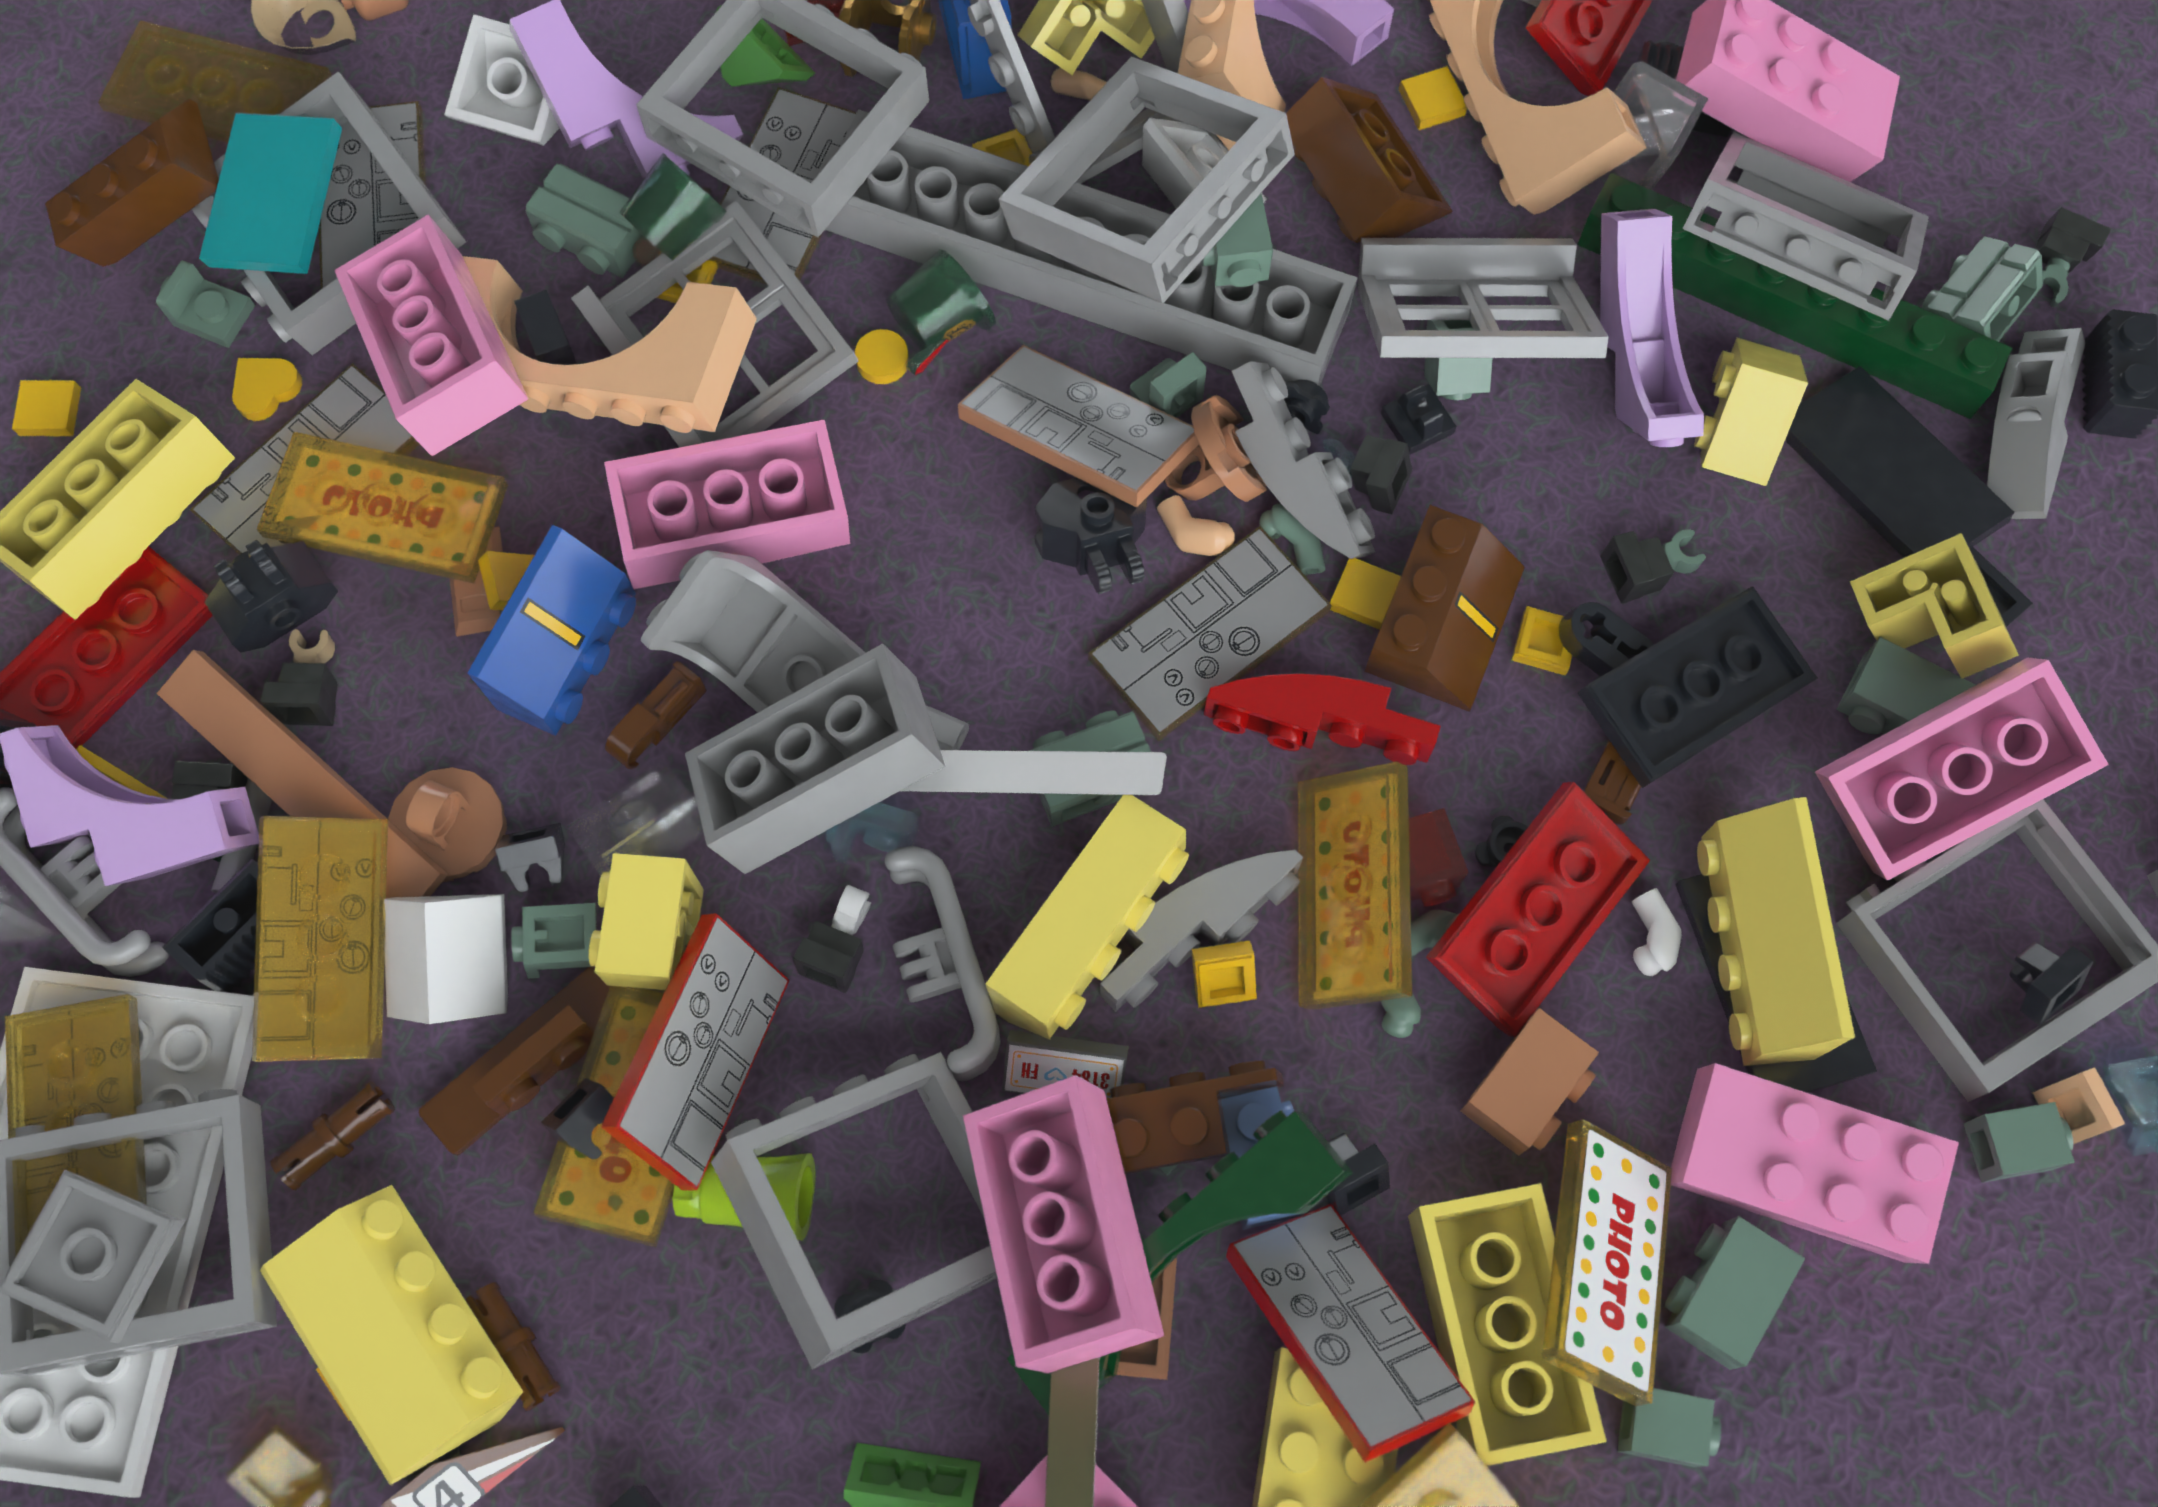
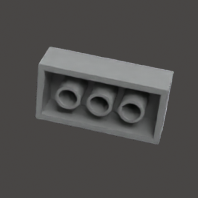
(813, 760)

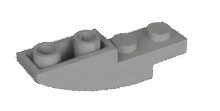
(2030, 420)
(1305, 484)
(1215, 905)

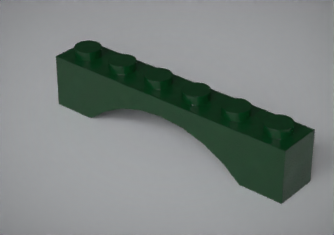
(1280, 1174)

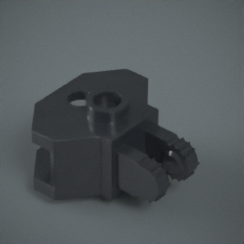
(1090, 532)
(268, 593)

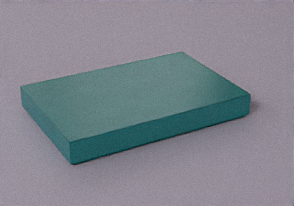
(271, 193)

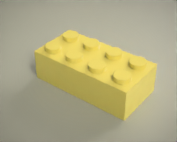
(108, 497)
(1488, 1298)
(1305, 1451)

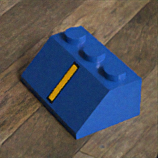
(553, 633)

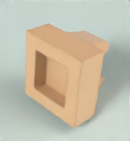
(2083, 1104)

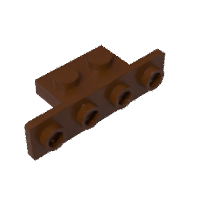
(517, 1065)
(1181, 1120)

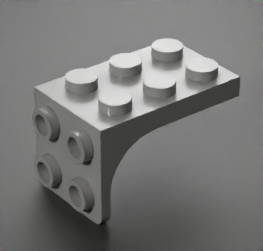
(746, 629)

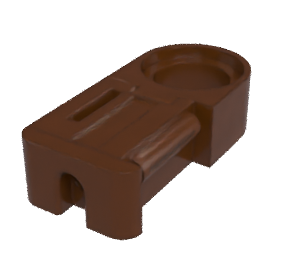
(655, 715)
(1612, 785)

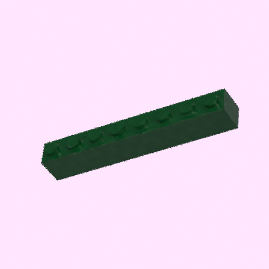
(1908, 351)

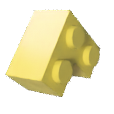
(1069, 27)
(1757, 404)
(1937, 595)
(646, 920)

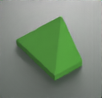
(764, 60)
(909, 1479)

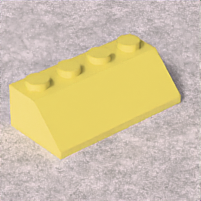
(1086, 918)
(1775, 935)
(391, 1333)

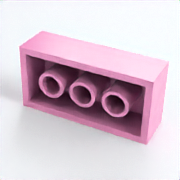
(1789, 85)
(430, 336)
(735, 495)
(1961, 767)
(1813, 1163)
(1061, 1226)

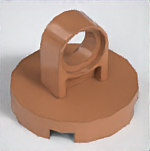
(1220, 455)
(451, 819)

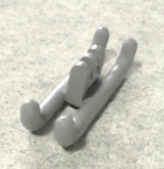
(68, 891)
(946, 959)

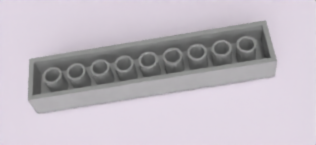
(946, 198)

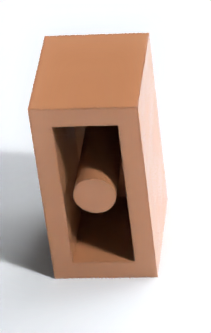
(1531, 1083)

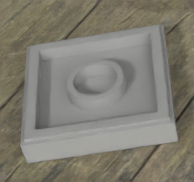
(91, 1256)

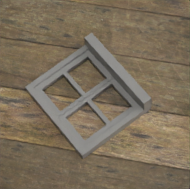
(1471, 271)
(834, 356)

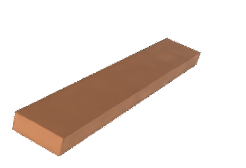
(285, 765)

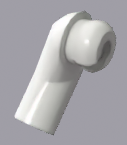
(1663, 934)

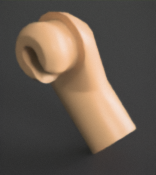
(1077, 85)
(1194, 534)

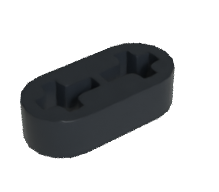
(1611, 640)

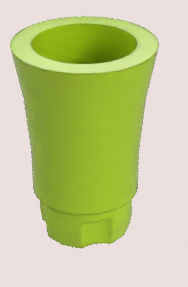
(789, 1176)

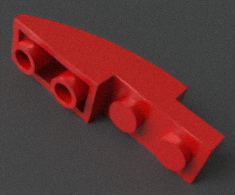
(1297, 705)

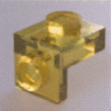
(281, 1474)

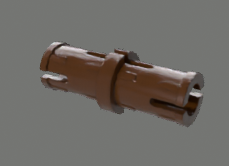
(332, 1135)
(513, 1345)

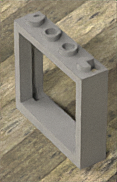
(988, 18)
(749, 172)
(1202, 218)
(1810, 225)
(327, 311)
(2082, 886)
(247, 1221)
(775, 1243)

